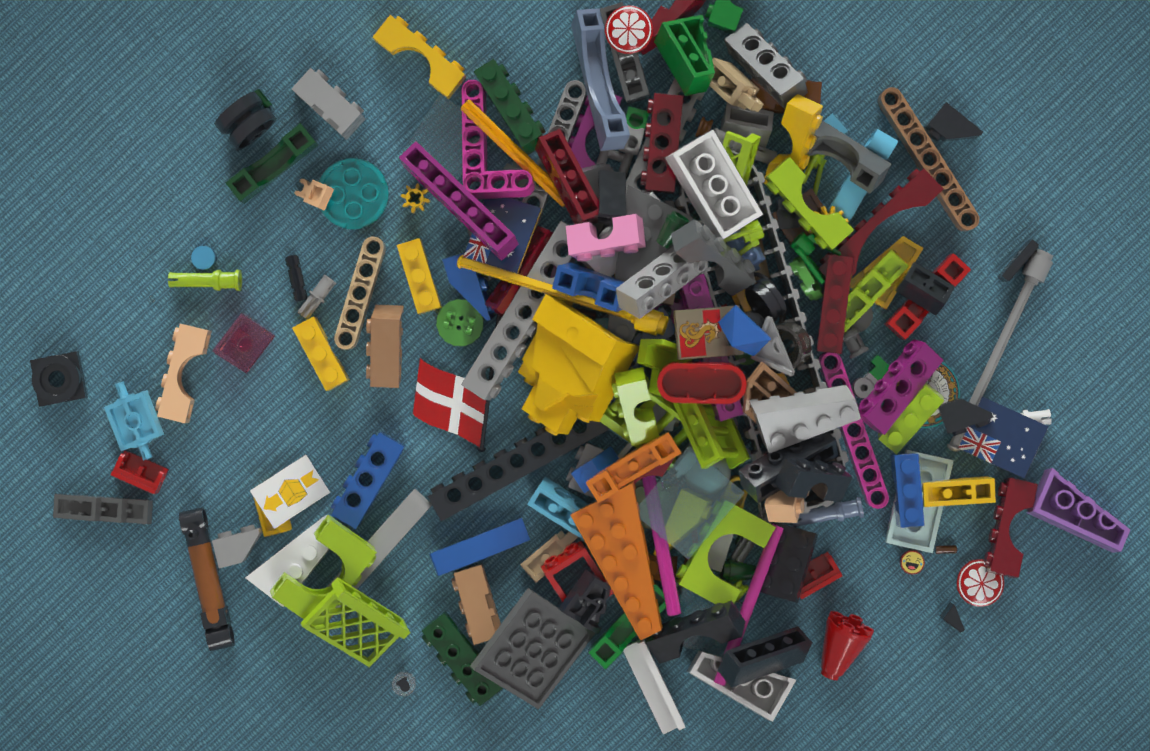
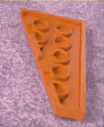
(620, 549)

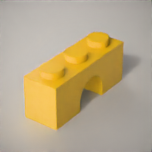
(419, 276)
(320, 353)

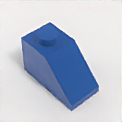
(593, 467)

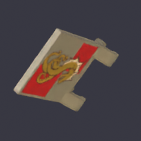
(700, 333)

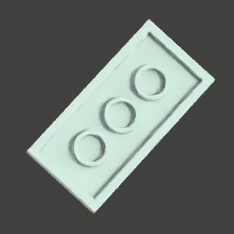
(922, 537)

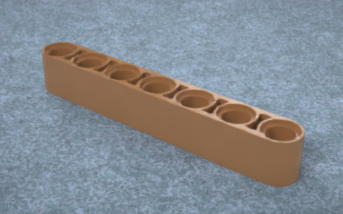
(927, 147)

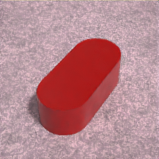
(701, 382)

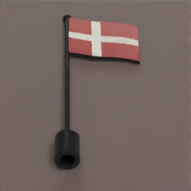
(449, 405)

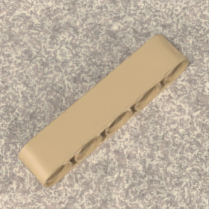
(351, 302)

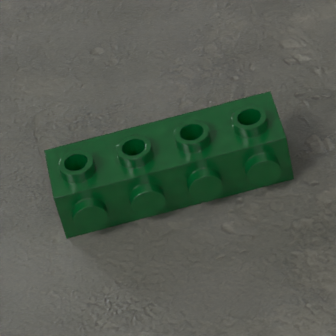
(508, 104)
(458, 654)

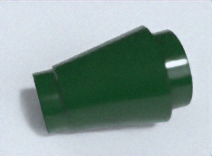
(672, 223)
(736, 571)

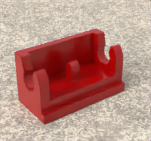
(140, 473)
(820, 573)

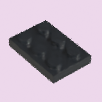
(789, 563)

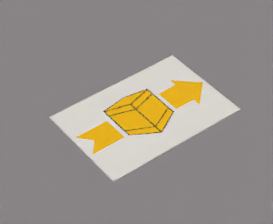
(290, 491)

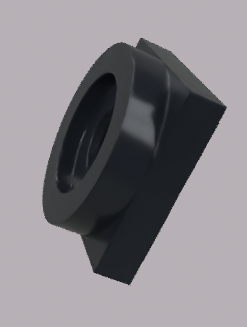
(74, 384)

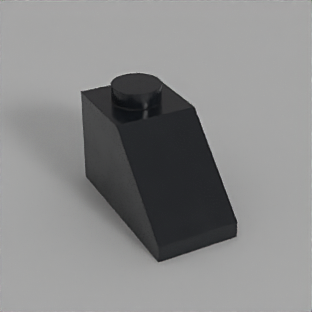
(951, 125)

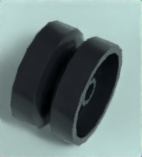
(245, 121)

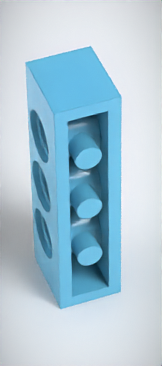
(557, 504)

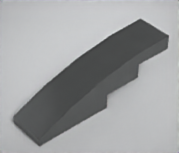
(102, 508)

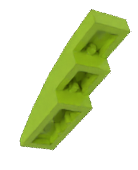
(873, 286)

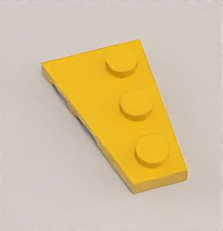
(905, 250)

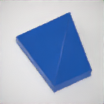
(743, 332)

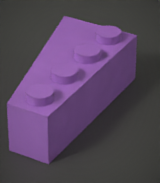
(1072, 511)

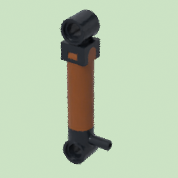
(214, 613)

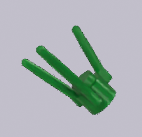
(803, 247)

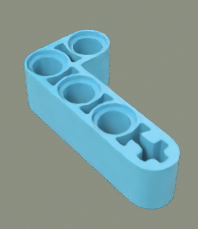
(850, 194)

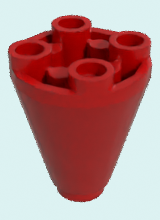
(843, 643)

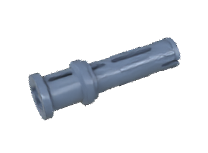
(838, 511)

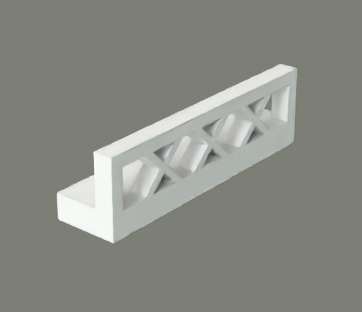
(653, 686)

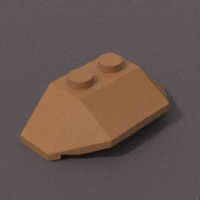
(762, 385)

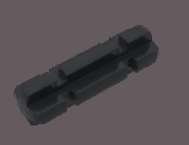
(296, 278)

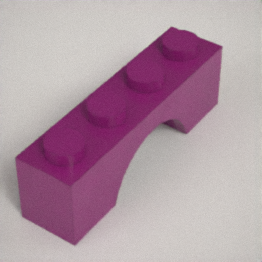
(577, 144)

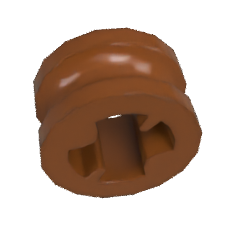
(704, 127)

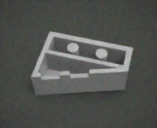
(329, 102)

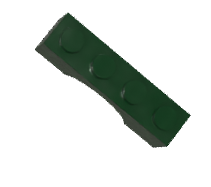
(264, 171)

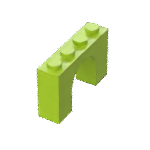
(355, 557)
(697, 574)

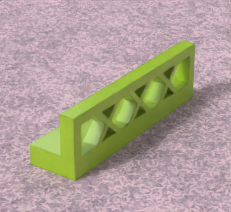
(746, 155)

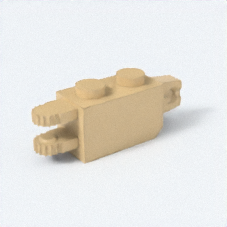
(734, 86)

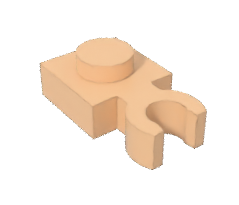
(315, 193)

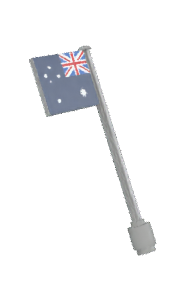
(1010, 437)

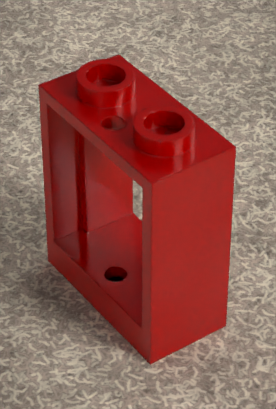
(571, 554)

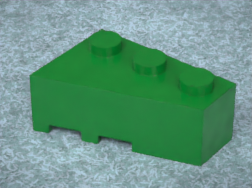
(686, 53)

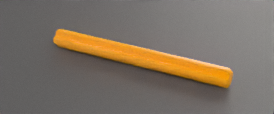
(511, 149)

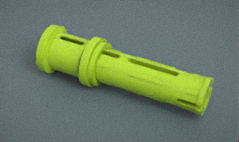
(217, 280)

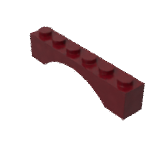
(917, 192)

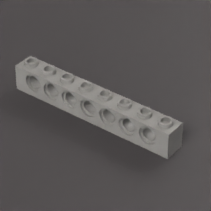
(513, 316)

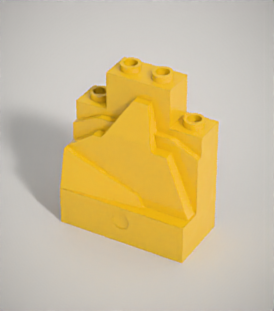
(571, 366)

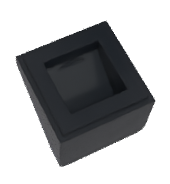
(952, 617)

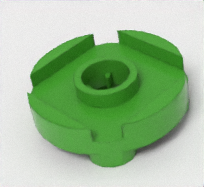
(810, 283)

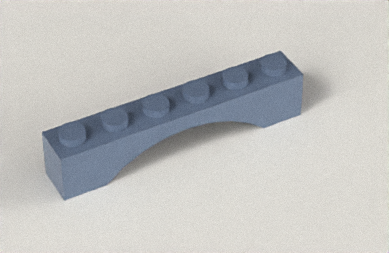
(606, 113)

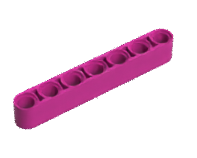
(860, 439)

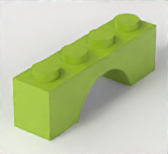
(787, 182)

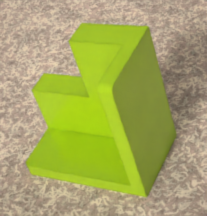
(655, 355)

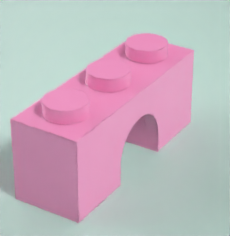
(626, 237)

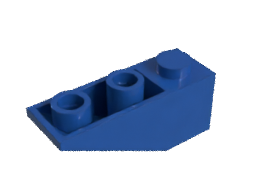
(469, 285)

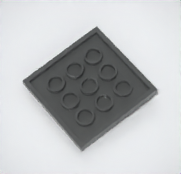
(532, 649)

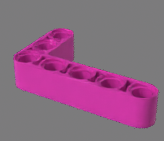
(479, 150)

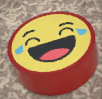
(911, 562)

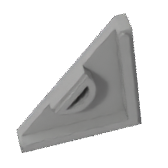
(774, 352)

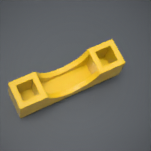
(396, 37)
(801, 121)

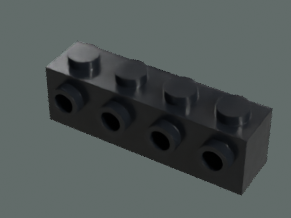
(761, 474)
(764, 656)

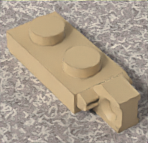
(552, 547)

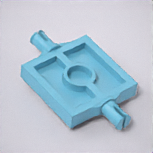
(134, 420)

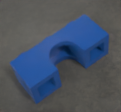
(583, 281)
(908, 490)

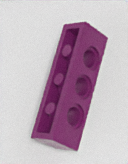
(910, 383)

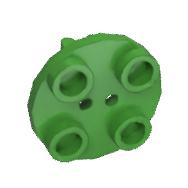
(449, 320)

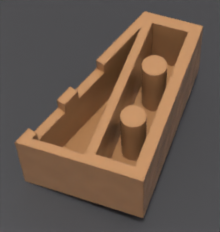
(385, 346)
(476, 603)

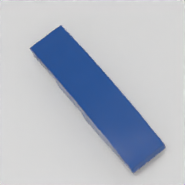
(479, 546)

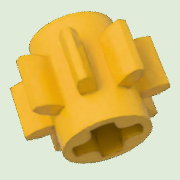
(408, 197)

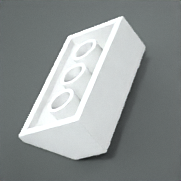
(714, 185)

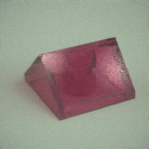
(243, 342)

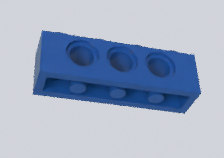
(352, 514)

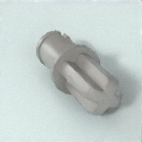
(316, 296)

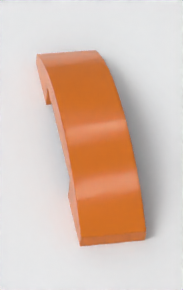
(633, 466)

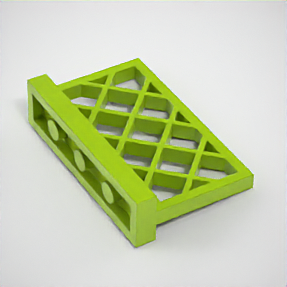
(367, 611)

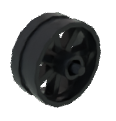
(765, 299)

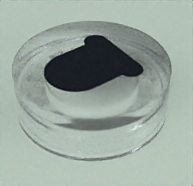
(403, 683)

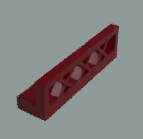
(506, 291)

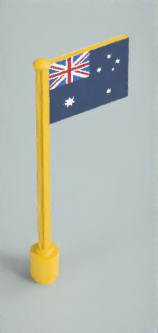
(522, 221)

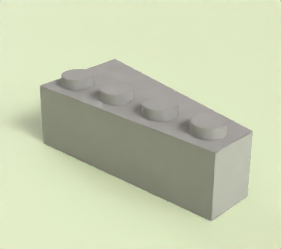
(803, 416)

